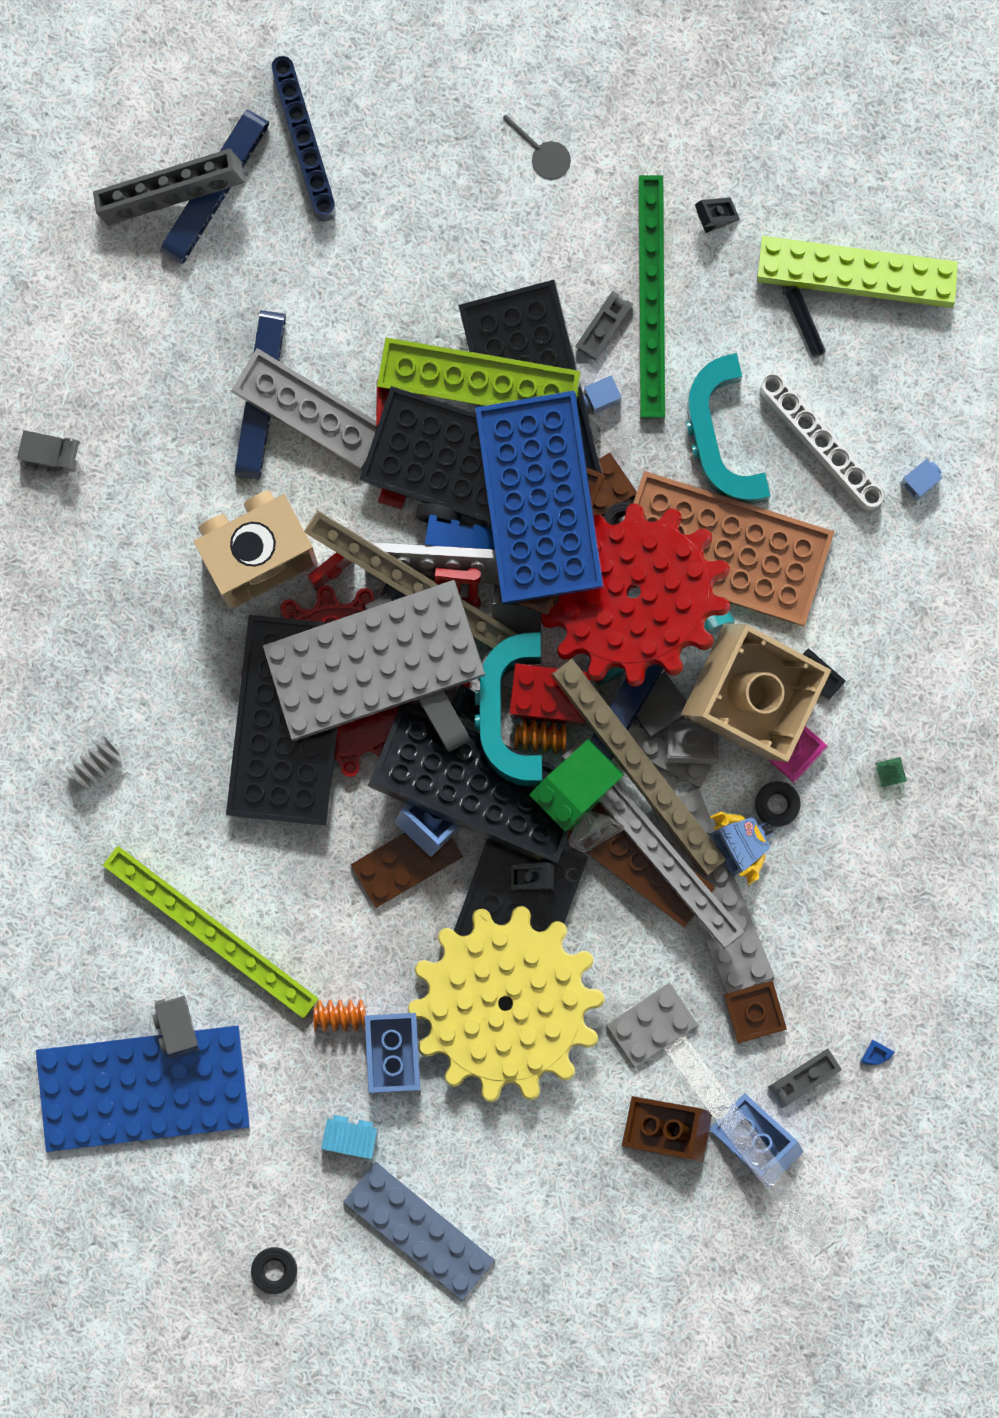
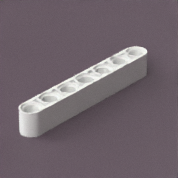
(818, 430)

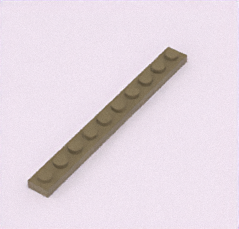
(396, 573)
(638, 767)

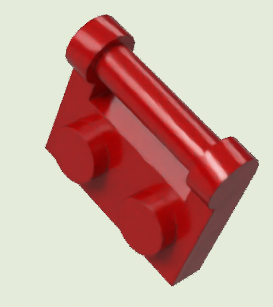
(470, 577)

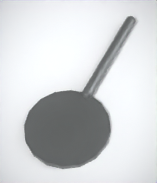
(549, 159)

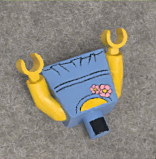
(741, 843)

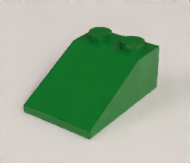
(576, 785)

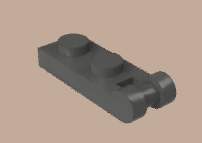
(603, 326)
(805, 1077)

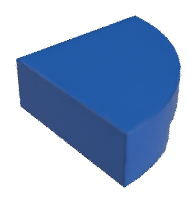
(876, 1054)

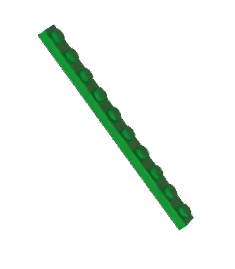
(651, 296)

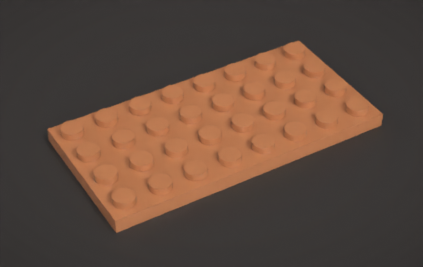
(769, 555)

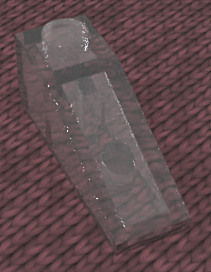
(611, 1007)

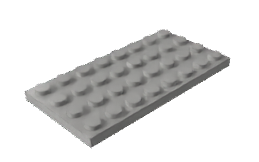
(373, 660)

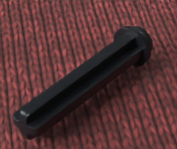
(804, 320)

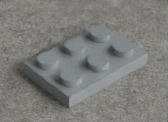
(652, 1025)

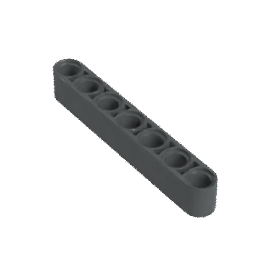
(437, 708)

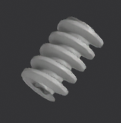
(95, 764)

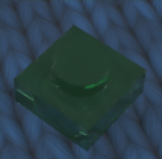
(890, 772)

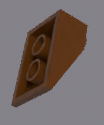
(667, 1129)

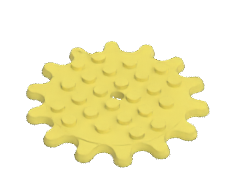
(513, 1043)

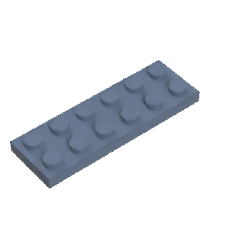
(419, 1230)

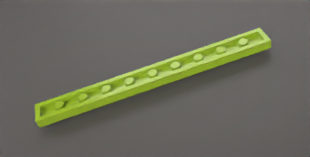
(211, 932)

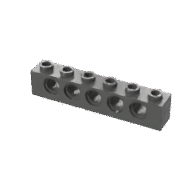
(168, 187)

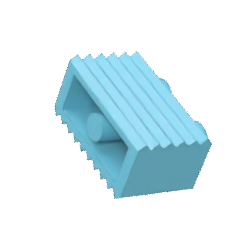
(349, 1137)

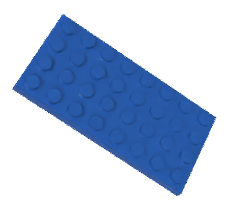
(539, 497)
(138, 1093)

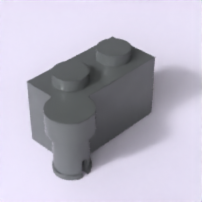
(48, 452)
(176, 1027)

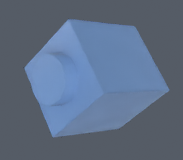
(602, 395)
(922, 479)

